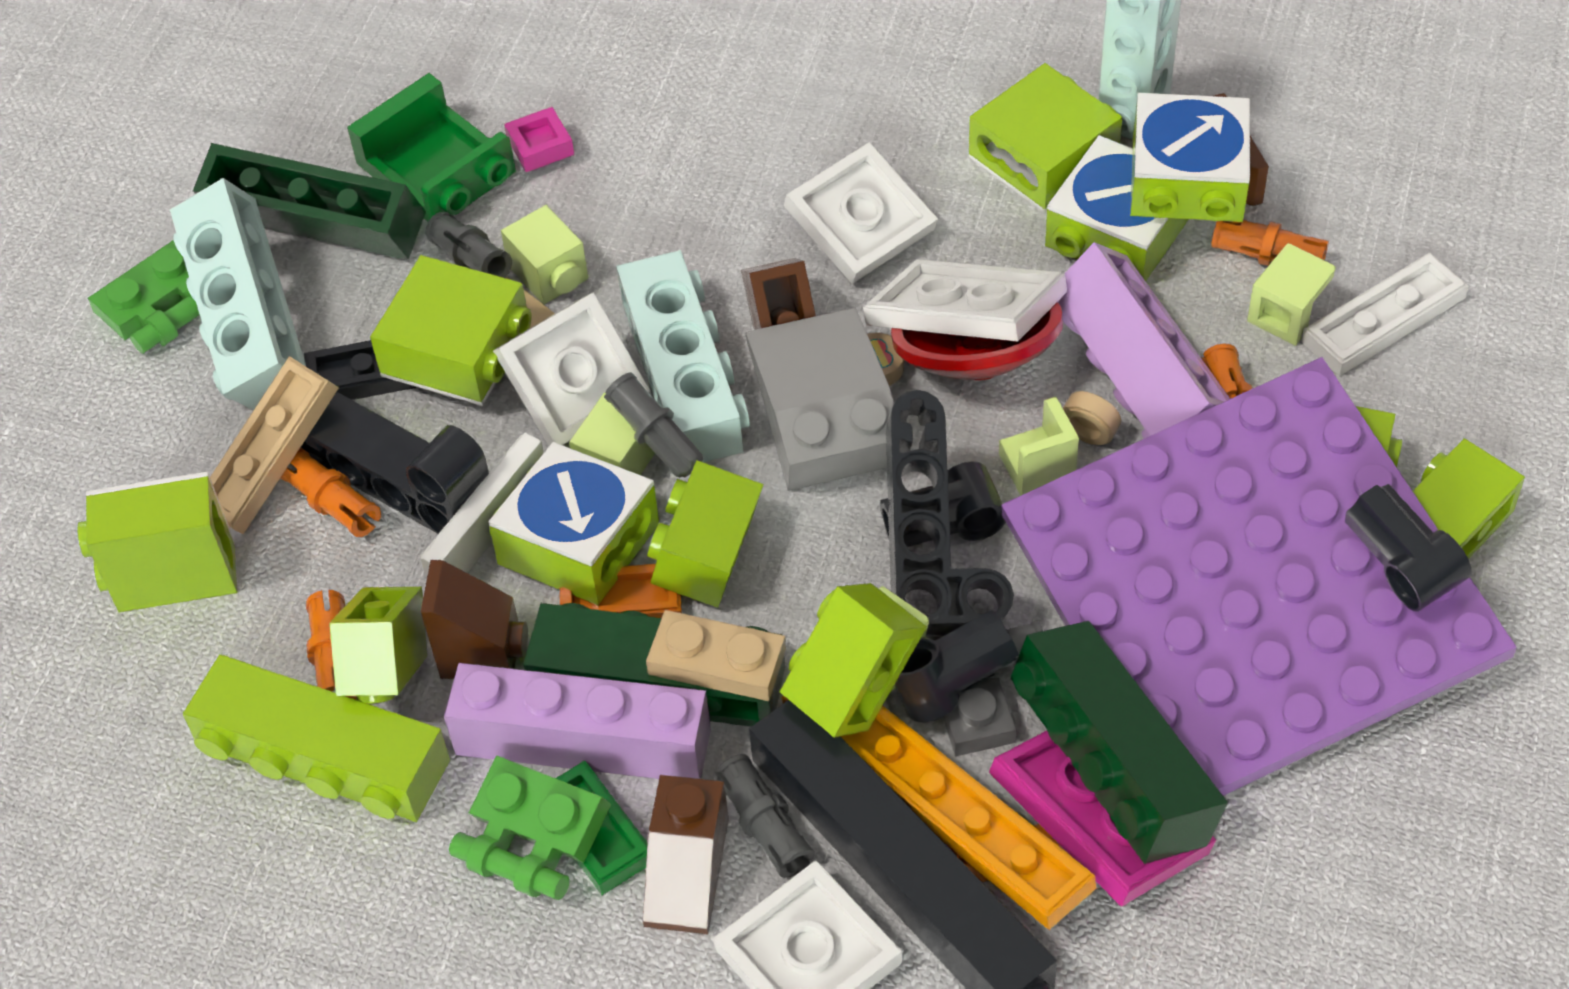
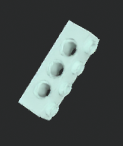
(1137, 53)
(235, 290)
(680, 352)

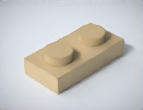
(716, 655)

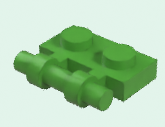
(148, 300)
(538, 809)

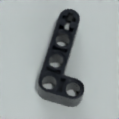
(397, 466)
(930, 514)

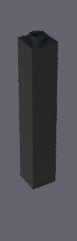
(899, 855)

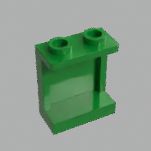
(430, 149)

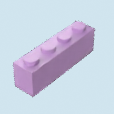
(1136, 341)
(577, 719)

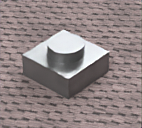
(980, 719)

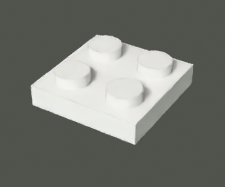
(860, 212)
(566, 366)
(808, 939)

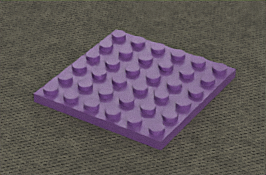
(1239, 587)

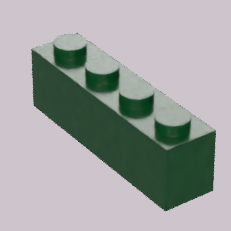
(320, 200)
(616, 647)
(1118, 742)

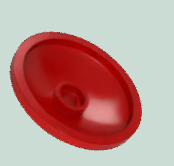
(975, 356)

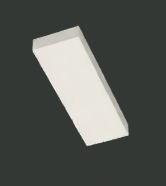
(1384, 314)
(468, 531)

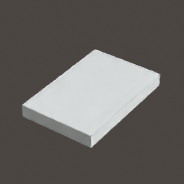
(966, 299)

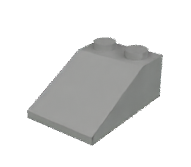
(822, 397)

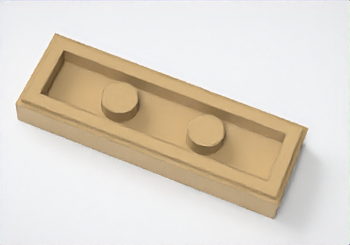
(269, 441)

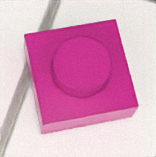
(539, 139)

